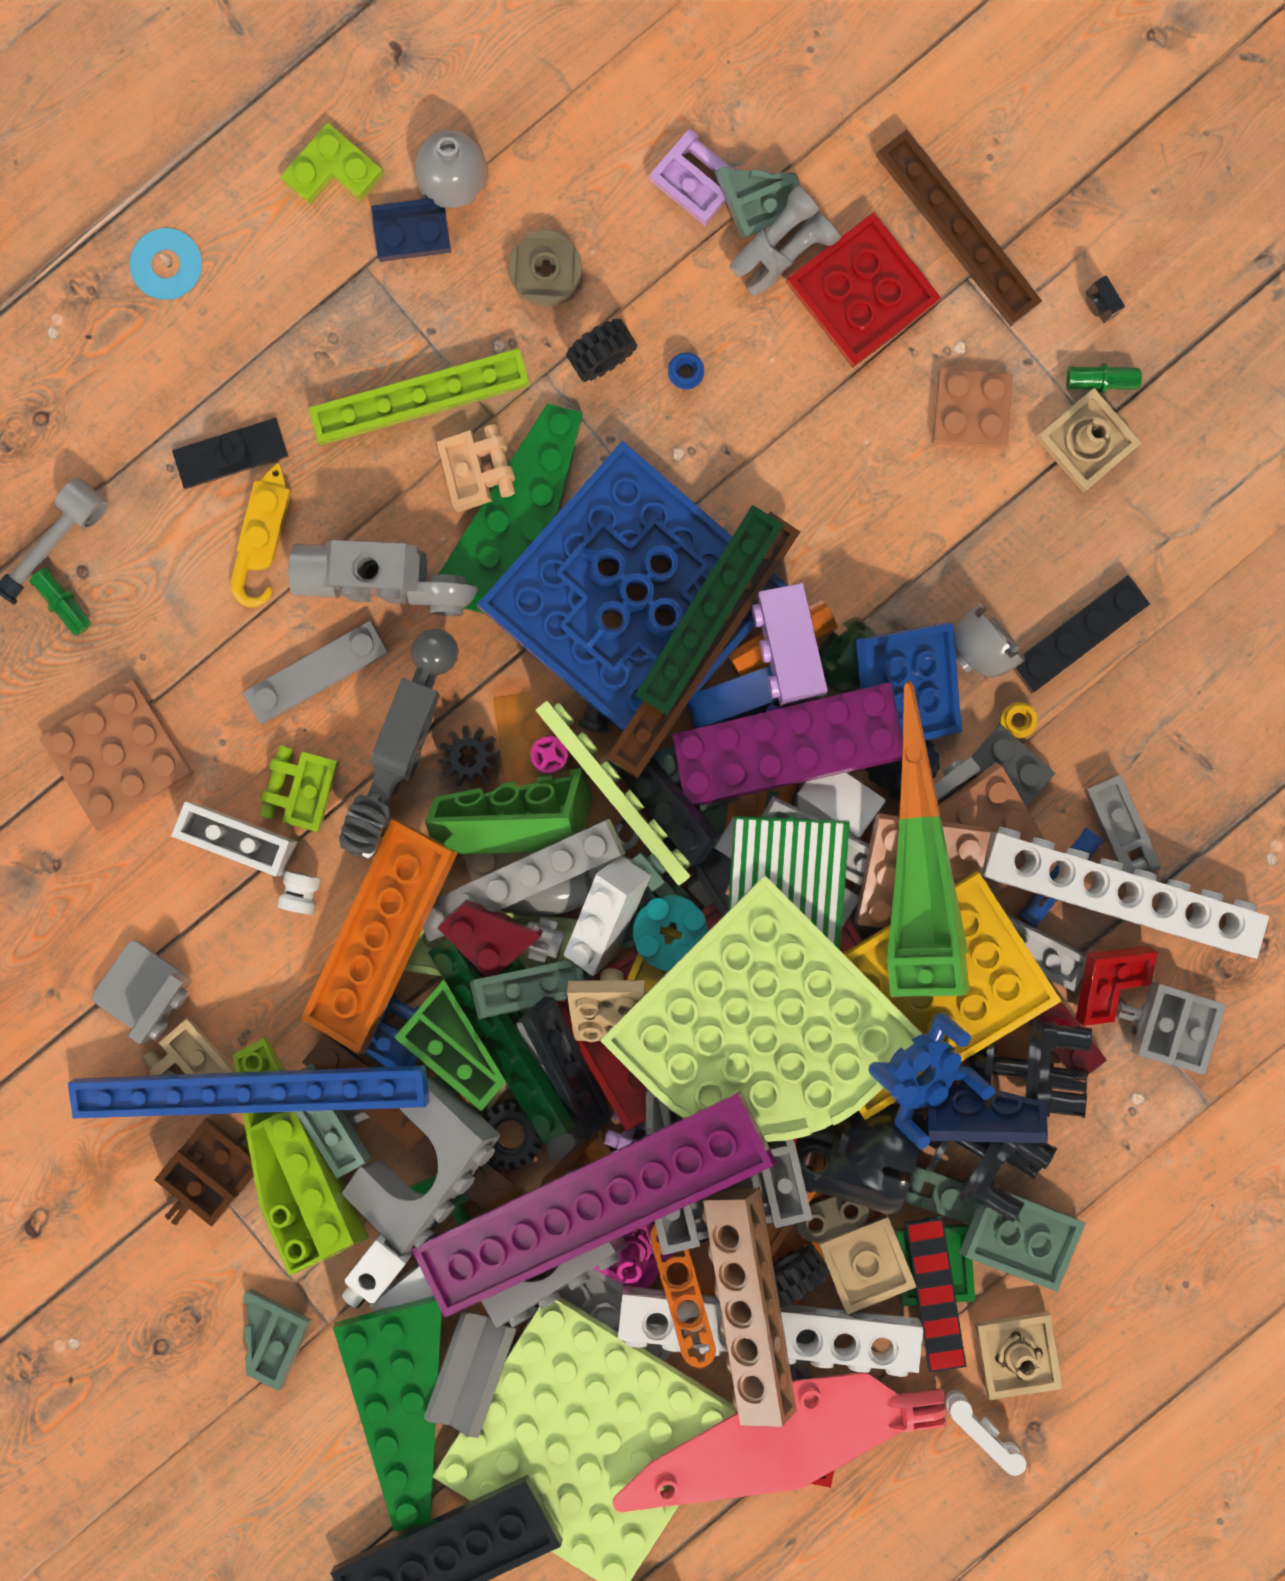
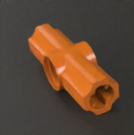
(748, 656)

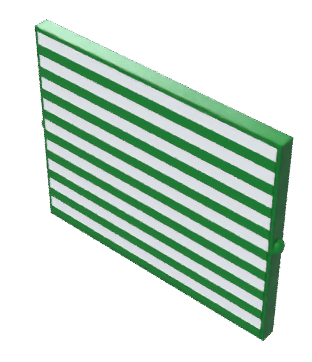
(800, 858)

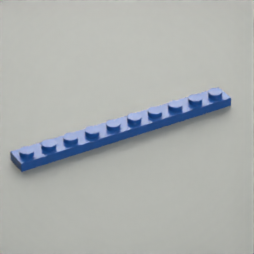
(250, 1092)

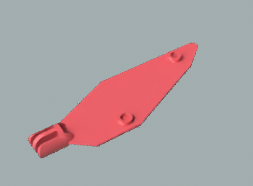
(832, 1425)

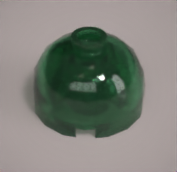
(840, 656)

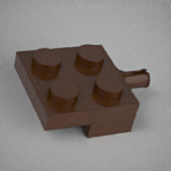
(206, 1174)

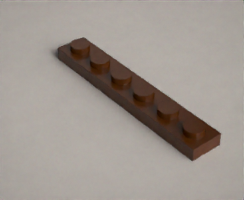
(958, 228)

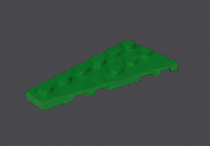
(512, 523)
(392, 1375)

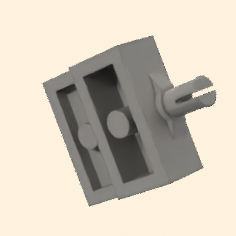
(1175, 1027)

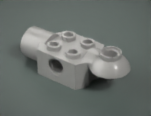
(348, 567)

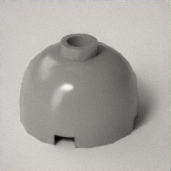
(450, 168)
(985, 645)

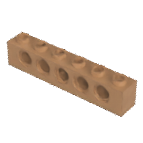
(769, 1362)

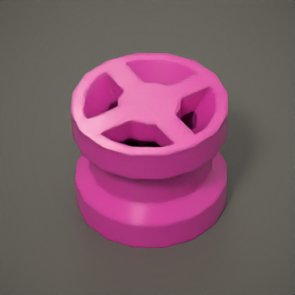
(546, 752)

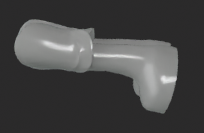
(774, 260)

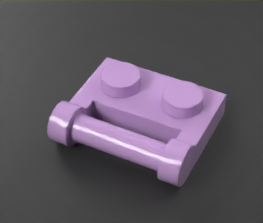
(688, 184)

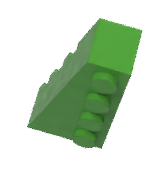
(512, 815)

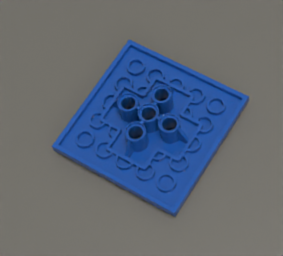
(557, 595)

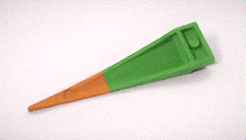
(926, 924)

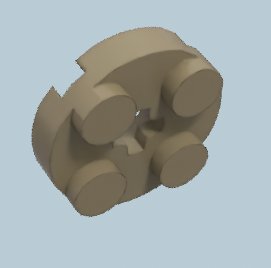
(530, 254)

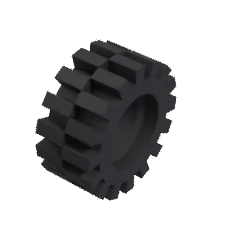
(601, 350)
(527, 1150)
(799, 1273)

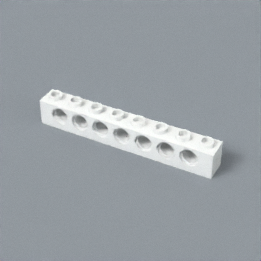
(1243, 925)
(827, 1323)

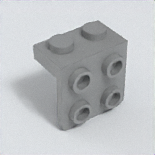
(142, 991)

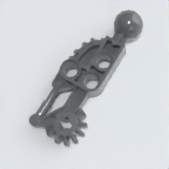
(399, 742)

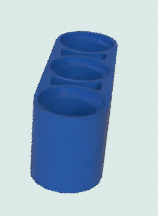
(732, 699)

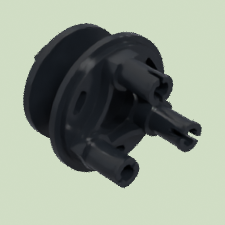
(1039, 1070)
(991, 1155)

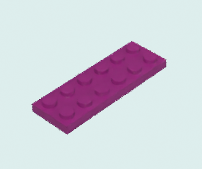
(790, 745)

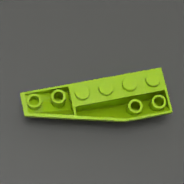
(294, 1181)

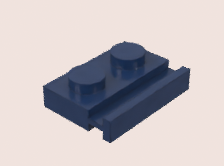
(410, 229)

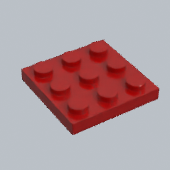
(863, 290)

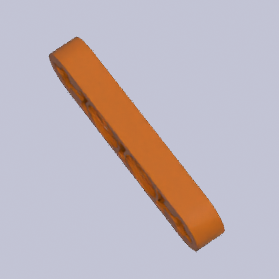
(678, 1293)

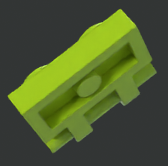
(309, 789)

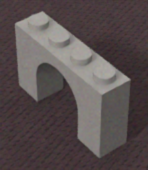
(461, 1144)
(514, 1302)

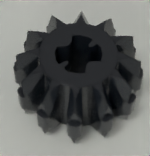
(457, 756)

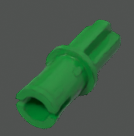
(1103, 378)
(60, 601)

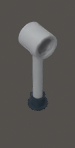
(79, 506)

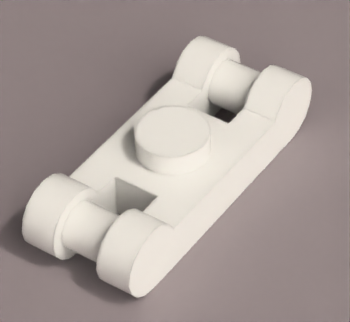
(985, 1434)

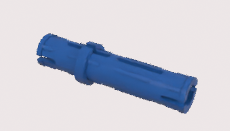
(1032, 912)

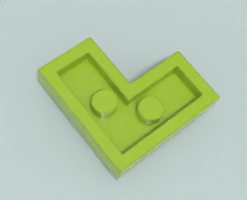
(327, 158)

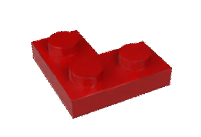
(1105, 977)

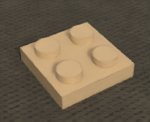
(867, 1264)

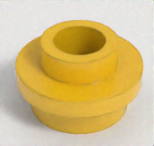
(1028, 714)

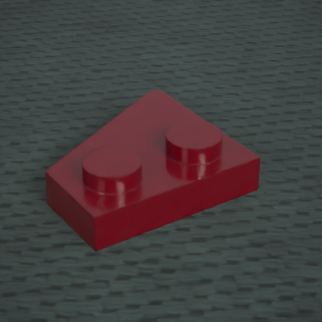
(487, 937)

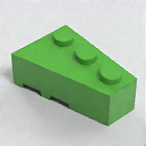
(451, 1048)

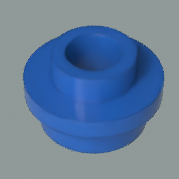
(686, 360)

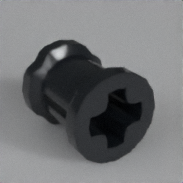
(593, 721)

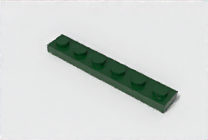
(709, 610)
(505, 1047)

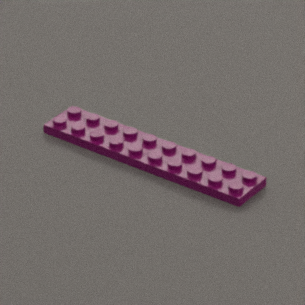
(595, 1204)

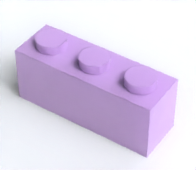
(789, 645)

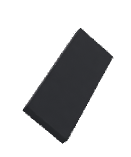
(230, 453)

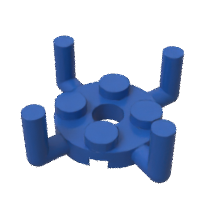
(931, 1088)

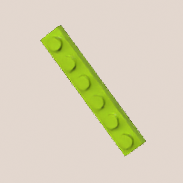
(419, 397)

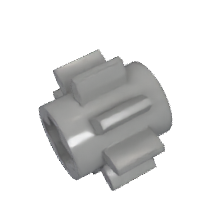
(549, 942)

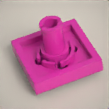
(635, 1267)

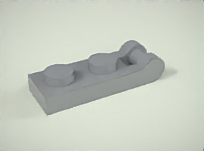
(1122, 824)

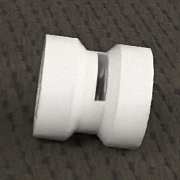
(300, 884)

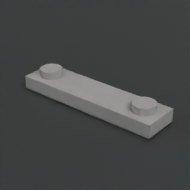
(315, 672)

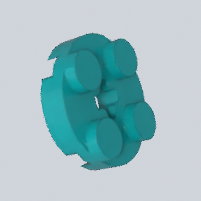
(659, 914)

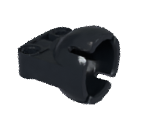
(861, 1160)

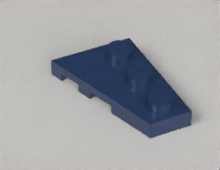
(998, 1119)

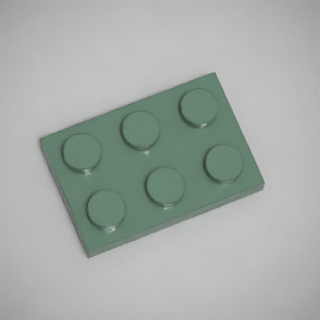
(1030, 1247)

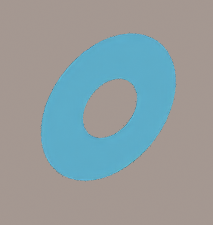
(165, 287)

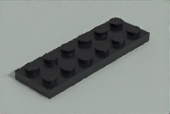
(465, 1543)

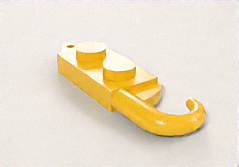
(260, 533)

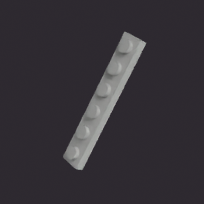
(531, 874)

